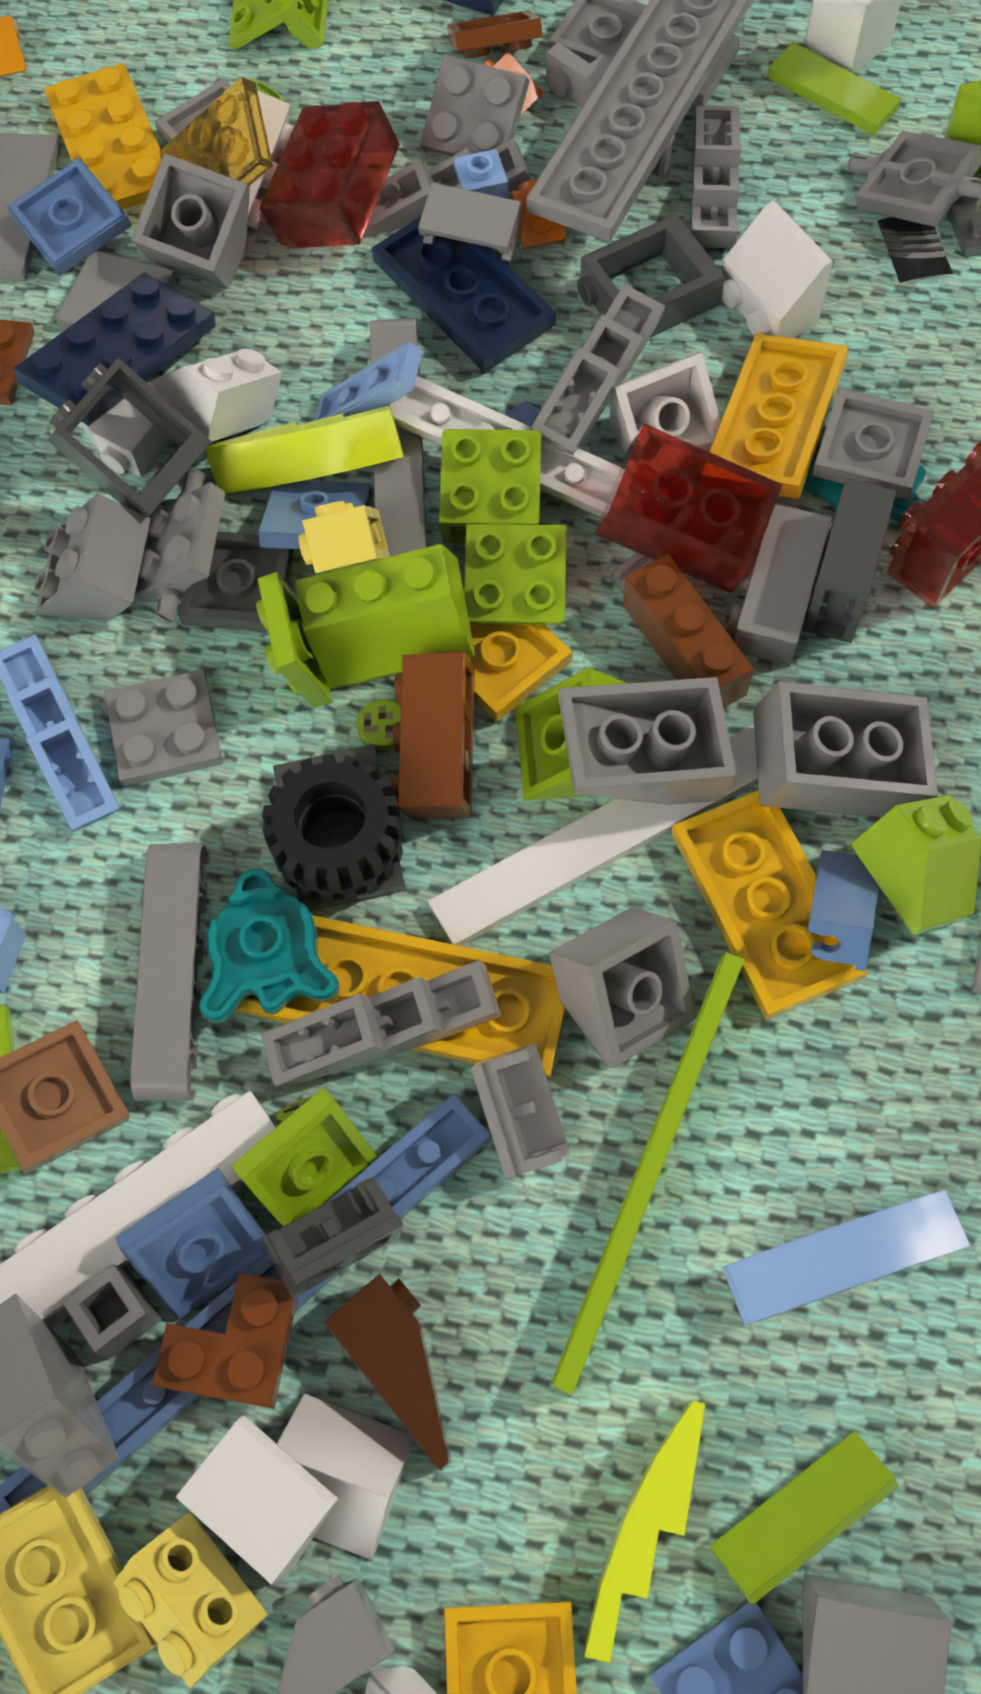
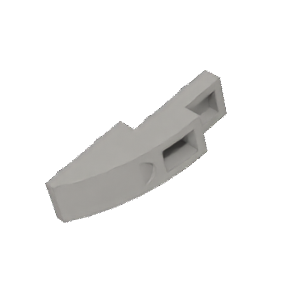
(576, 79)

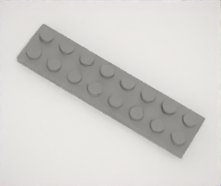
(633, 114)

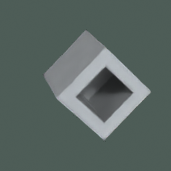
(112, 1311)

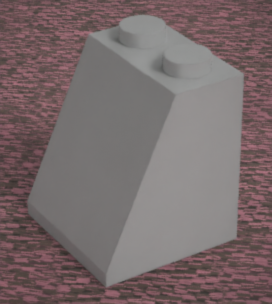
(48, 1405)

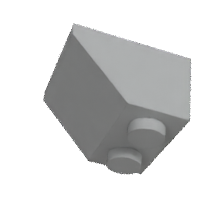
(194, 221)
(625, 983)

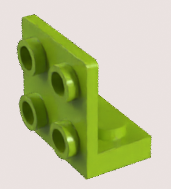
(255, 17)
(488, 479)
(515, 574)

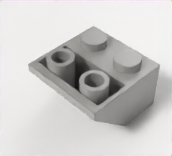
(92, 561)

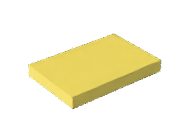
(60, 1598)

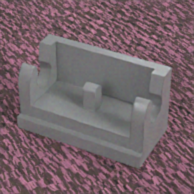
(471, 218)
(520, 1110)

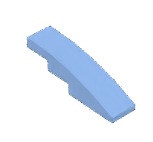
(55, 734)
(844, 1257)

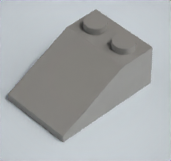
(648, 741)

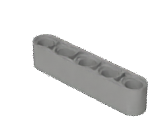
(167, 973)

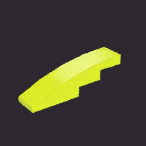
(305, 450)
(657, 1505)

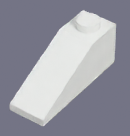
(126, 439)

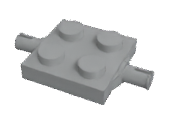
(917, 177)
(180, 545)

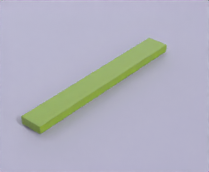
(646, 1176)

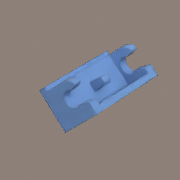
(844, 909)

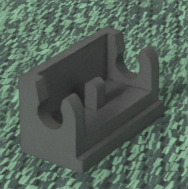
(332, 1237)

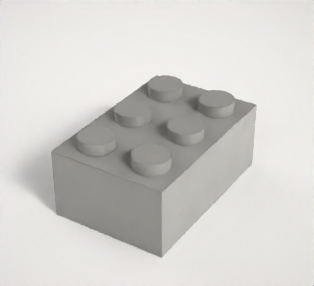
(842, 749)

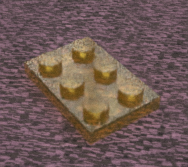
(227, 136)

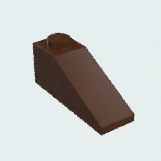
(392, 1353)

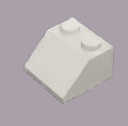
(776, 275)
(223, 392)

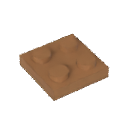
(55, 1097)

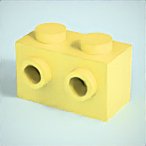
(342, 537)
(188, 1599)

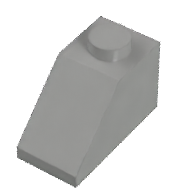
(334, 1640)

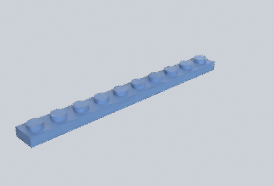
(405, 1174)

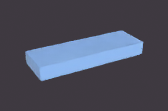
(374, 385)

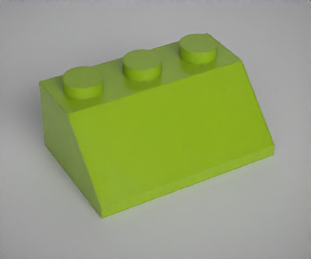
(383, 609)

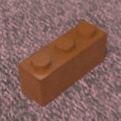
(685, 628)
(435, 736)

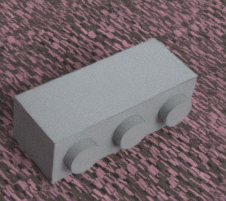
(779, 585)

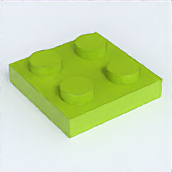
(289, 648)
(305, 1159)

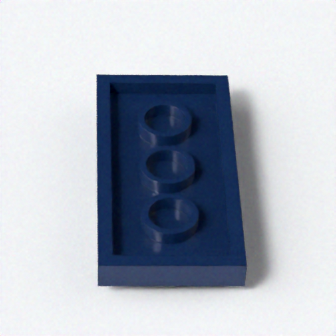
(466, 293)
(140, 324)

